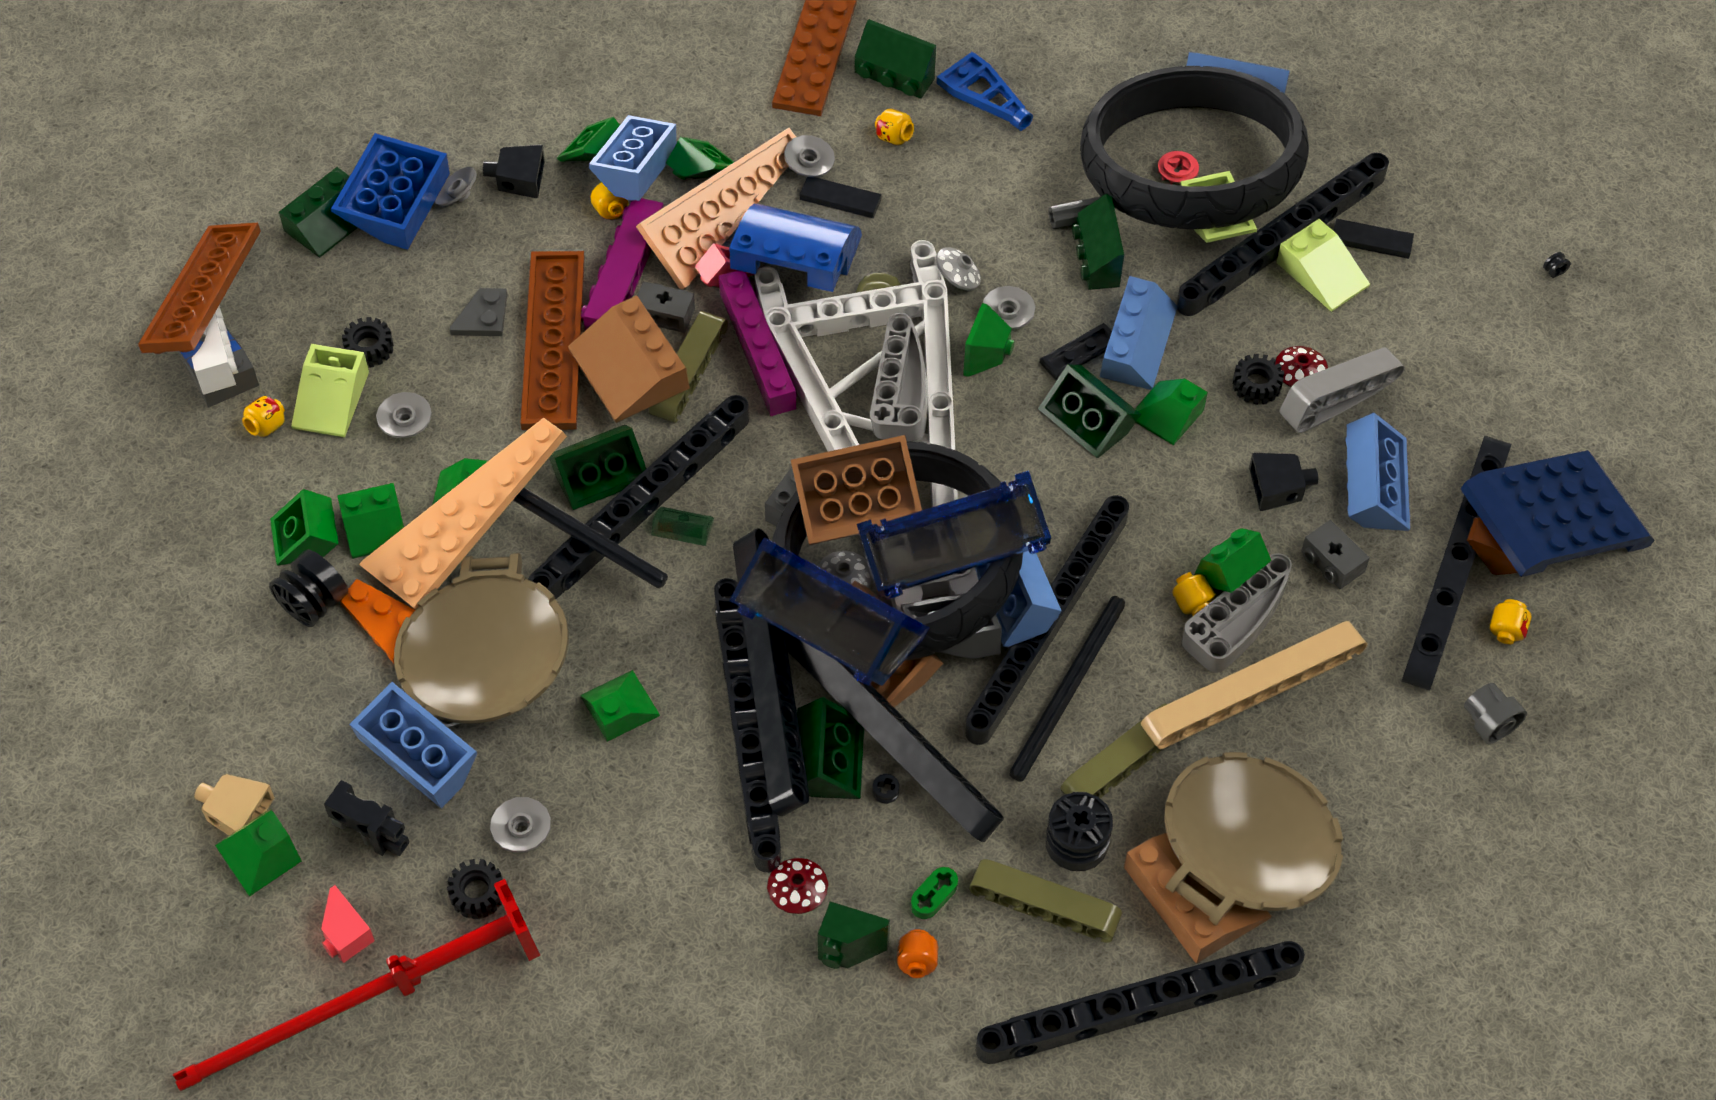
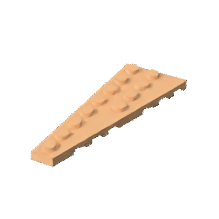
(713, 209)
(440, 537)

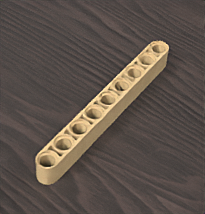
(1253, 685)

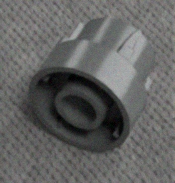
(1494, 713)

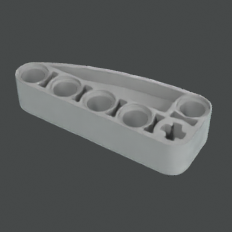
(1339, 388)
(906, 389)
(1238, 623)

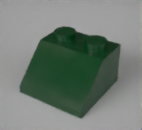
(851, 936)

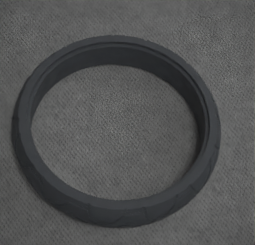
(1194, 205)
(982, 602)

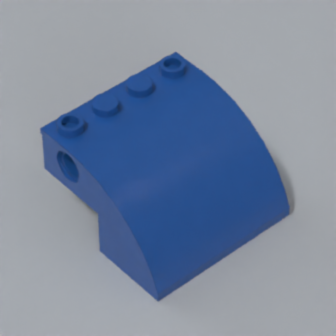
(794, 242)

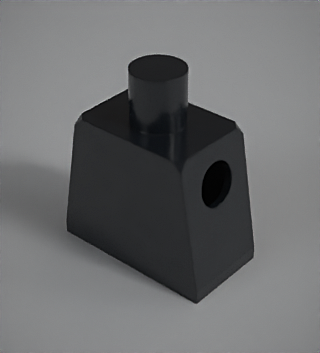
(518, 170)
(1279, 479)

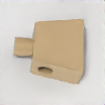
(233, 802)

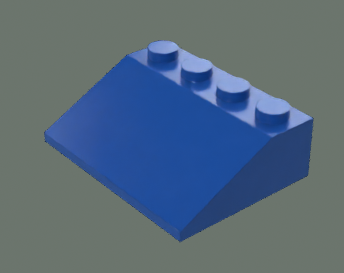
(392, 189)

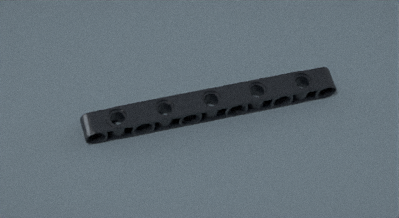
(1264, 245)
(645, 493)
(1450, 579)
(760, 818)
(1139, 1002)

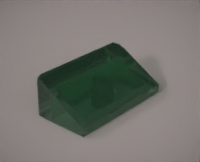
(682, 526)

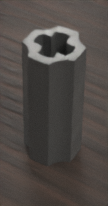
(1066, 214)

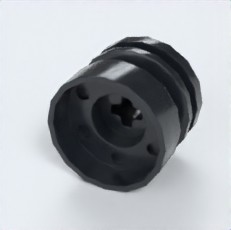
(308, 588)
(1079, 831)

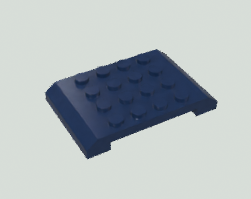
(1554, 511)

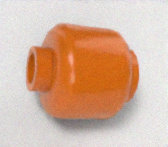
(917, 953)

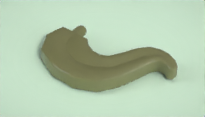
(877, 281)

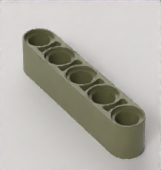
(694, 353)
(1113, 763)
(1046, 899)

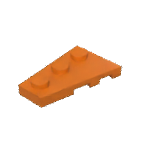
(377, 614)

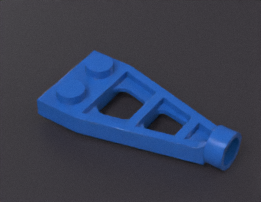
(969, 70)

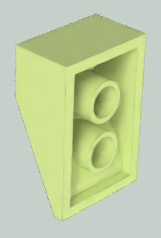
(1215, 234)
(1322, 265)

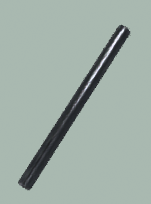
(591, 538)
(1067, 689)

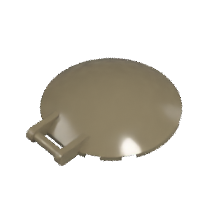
(482, 643)
(1250, 835)

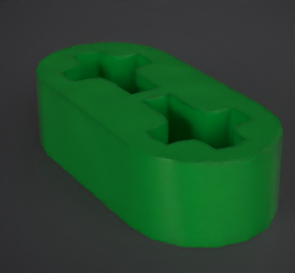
(929, 888)

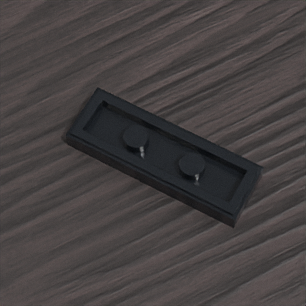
(840, 197)
(1374, 238)
(1077, 351)

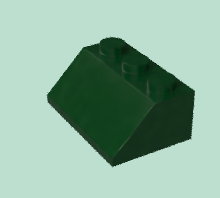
(895, 59)
(310, 215)
(1099, 244)
(1088, 410)
(598, 466)
(831, 750)

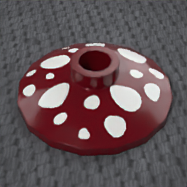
(1293, 369)
(801, 897)

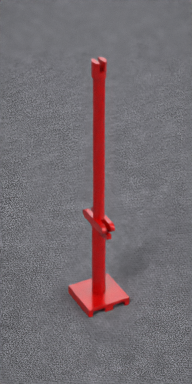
(404, 974)

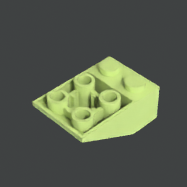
(329, 390)

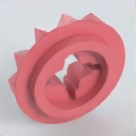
(1171, 160)

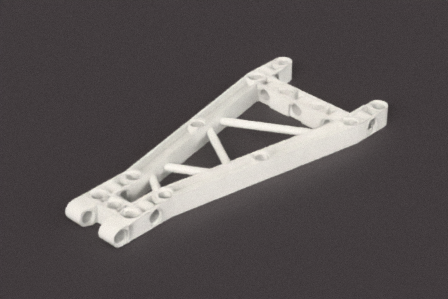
(871, 308)

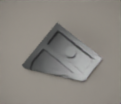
(483, 314)

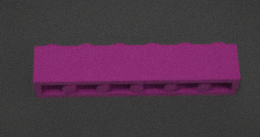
(623, 263)
(757, 342)

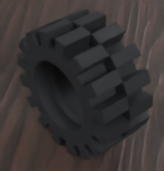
(369, 330)
(1258, 391)
(462, 878)

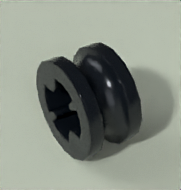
(1556, 264)
(891, 795)

